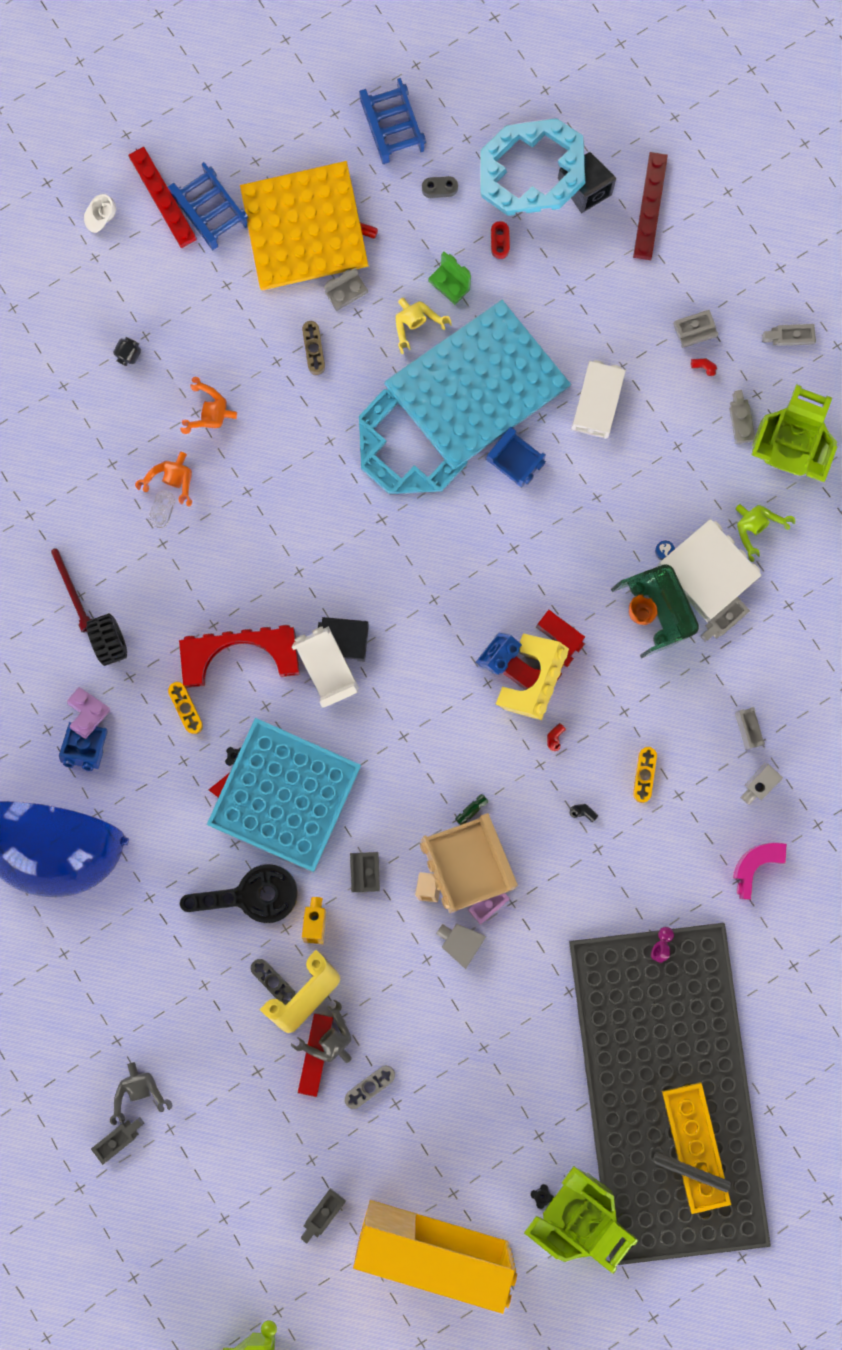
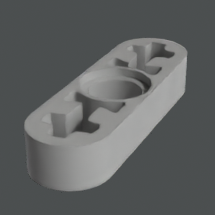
(354, 1091)

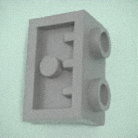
(345, 289)

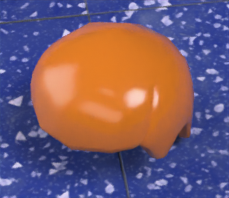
(642, 610)

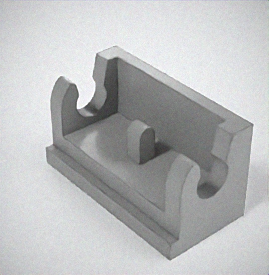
(749, 728)

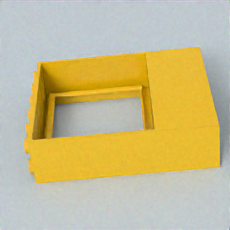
(436, 1257)

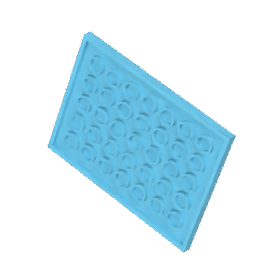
(477, 384)

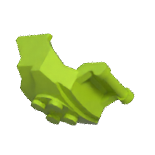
(797, 437)
(581, 1223)

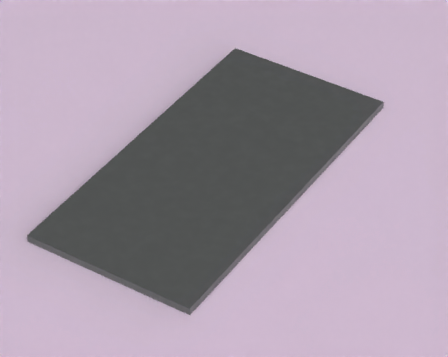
(653, 1032)

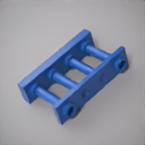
(380, 134)
(200, 222)

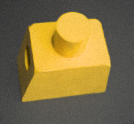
(314, 930)

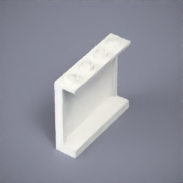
(711, 569)

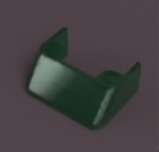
(671, 602)

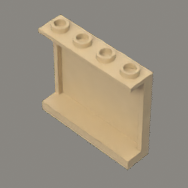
(468, 864)

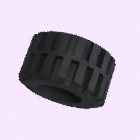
(106, 639)

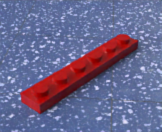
(162, 197)

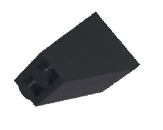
(598, 184)

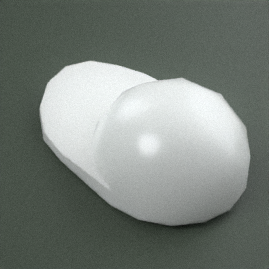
(99, 212)

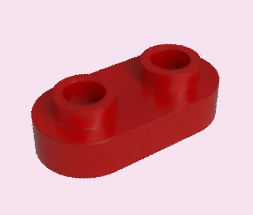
(500, 241)

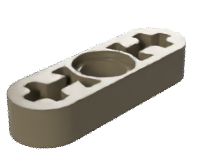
(310, 361)

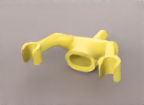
(414, 317)

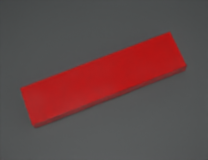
(313, 1066)

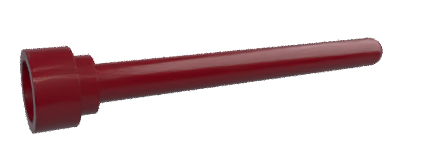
(71, 590)

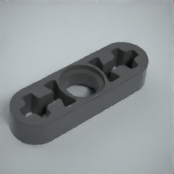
(267, 967)

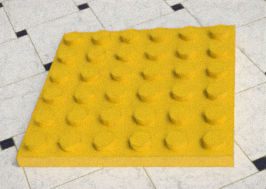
(304, 225)

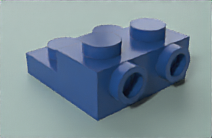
(499, 653)
(82, 751)

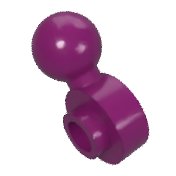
(661, 951)

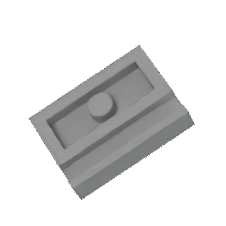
(695, 328)

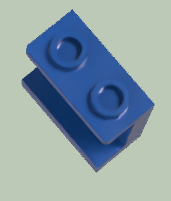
(516, 458)

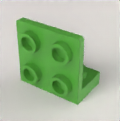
(451, 279)

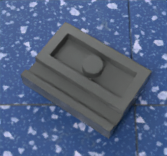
(364, 872)

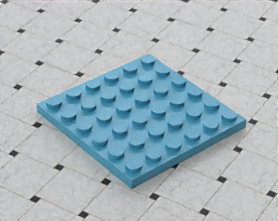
(284, 794)

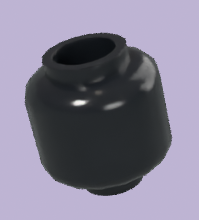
(127, 351)

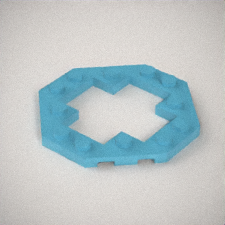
(531, 134)
(371, 442)

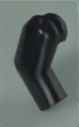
(583, 810)

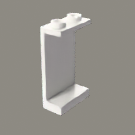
(598, 399)
(326, 666)

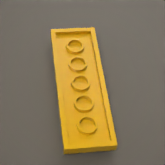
(695, 1144)

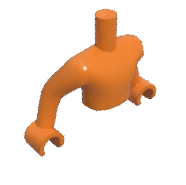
(212, 412)
(174, 475)

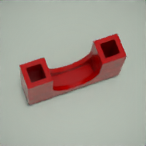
(558, 631)

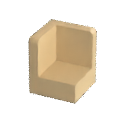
(426, 888)

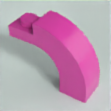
(752, 860)

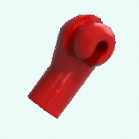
(706, 364)
(553, 737)

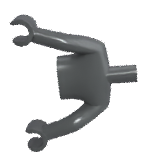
(331, 1041)
(137, 1087)

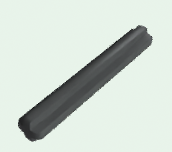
(691, 1172)

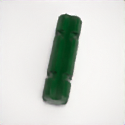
(471, 809)

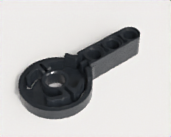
(248, 895)

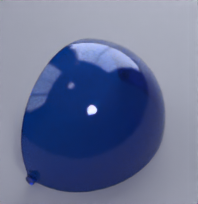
(55, 849)

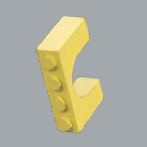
(534, 700)

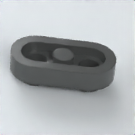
(440, 188)

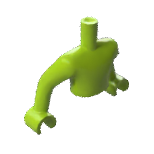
(756, 522)

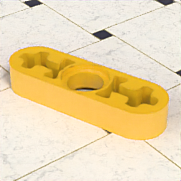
(174, 697)
(641, 759)

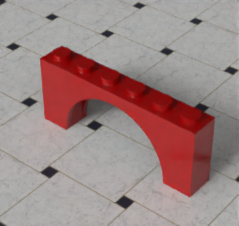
(199, 652)

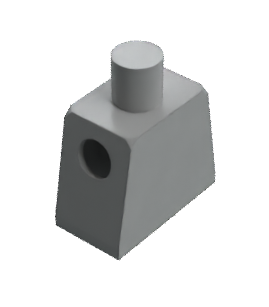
(767, 777)
(461, 943)

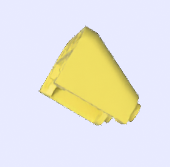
(311, 995)

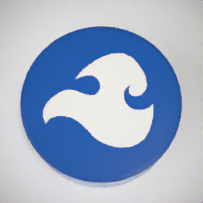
(663, 549)

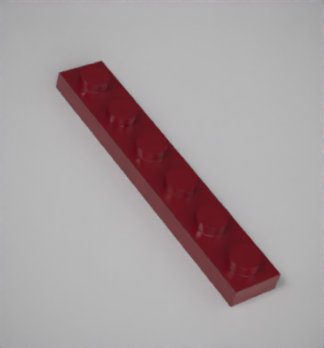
(650, 206)

